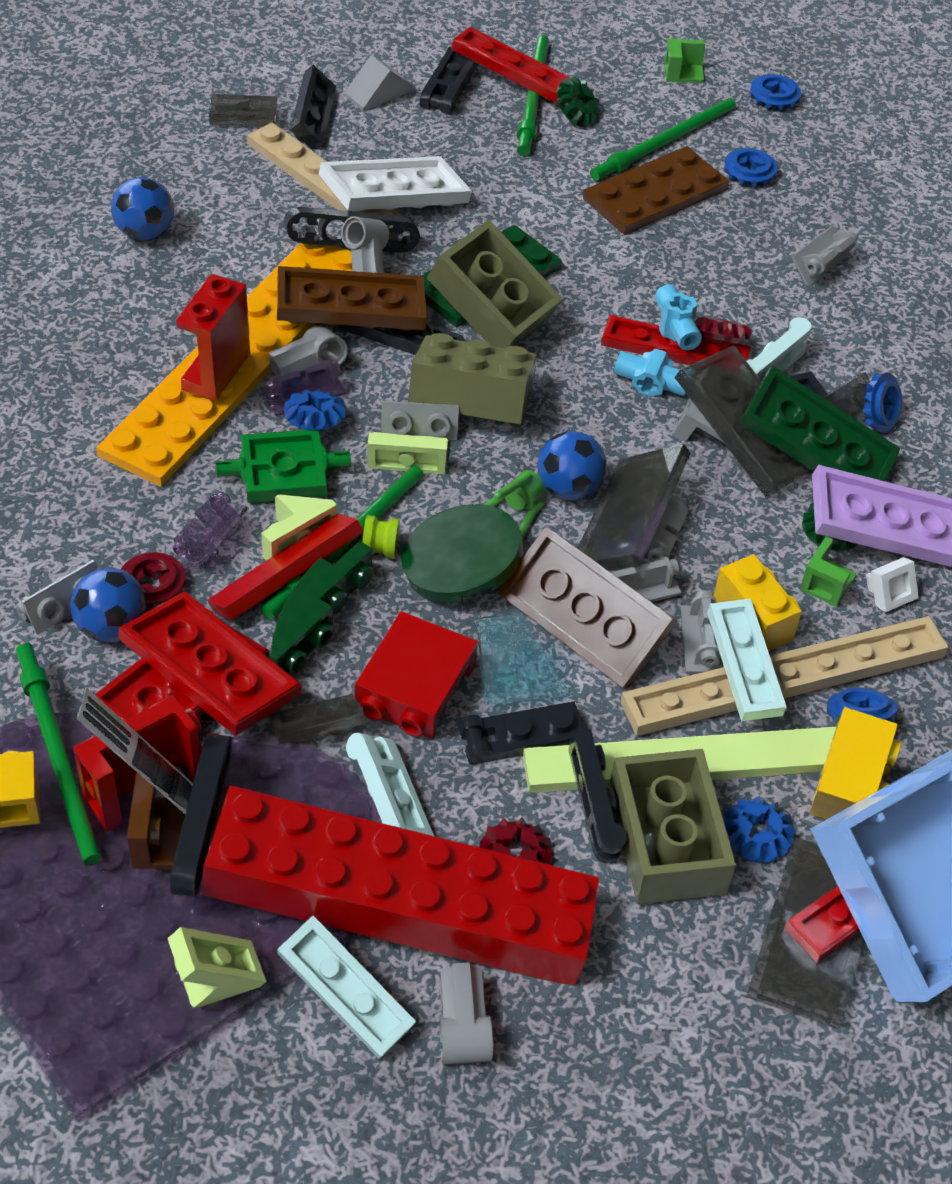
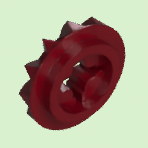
(723, 329)
(161, 567)
(534, 843)

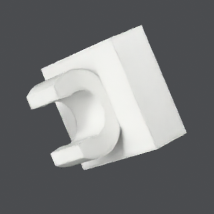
(893, 584)

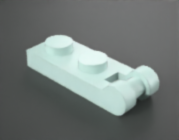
(784, 350)
(388, 782)

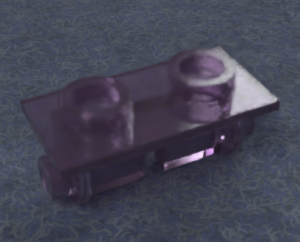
(320, 376)
(201, 543)

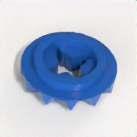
(764, 87)
(761, 163)
(883, 402)
(304, 408)
(864, 701)
(767, 844)

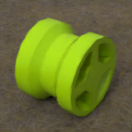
(382, 535)

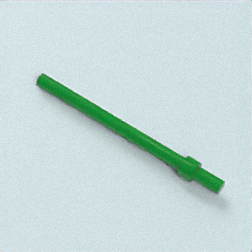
(527, 127)
(621, 160)
(377, 508)
(36, 686)

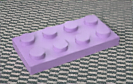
(882, 515)

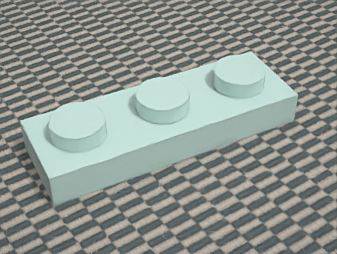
(746, 660)
(346, 987)

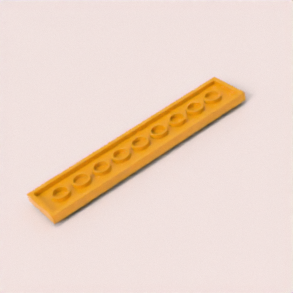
(175, 422)

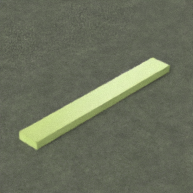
(726, 755)

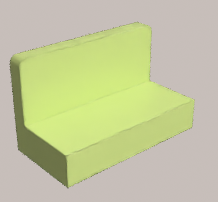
(403, 451)

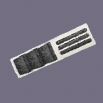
(135, 750)

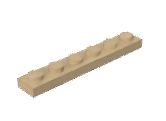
(299, 163)

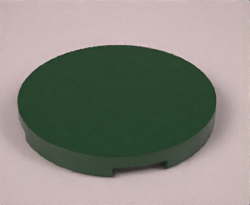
(462, 552)

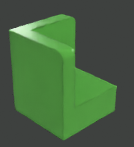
(684, 60)
(826, 578)

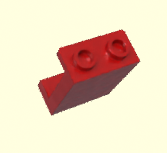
(222, 330)
(414, 674)
(108, 777)

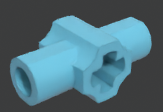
(678, 317)
(649, 373)

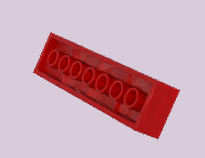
(401, 886)

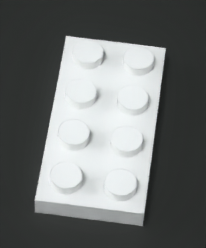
(394, 183)

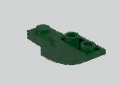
(309, 610)

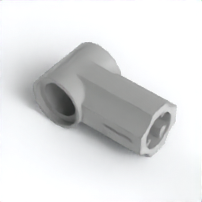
(366, 240)
(307, 352)
(464, 1025)

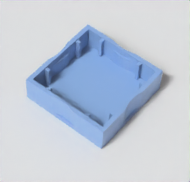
(897, 877)

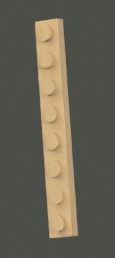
(797, 672)

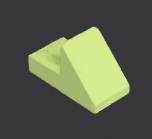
(295, 519)
(214, 965)

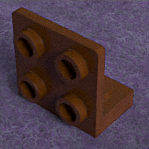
(155, 827)

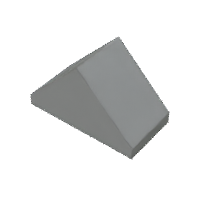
(377, 85)

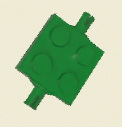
(283, 465)

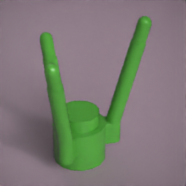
(521, 494)

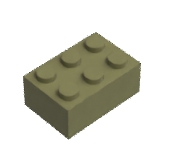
(494, 287)
(474, 376)
(672, 826)

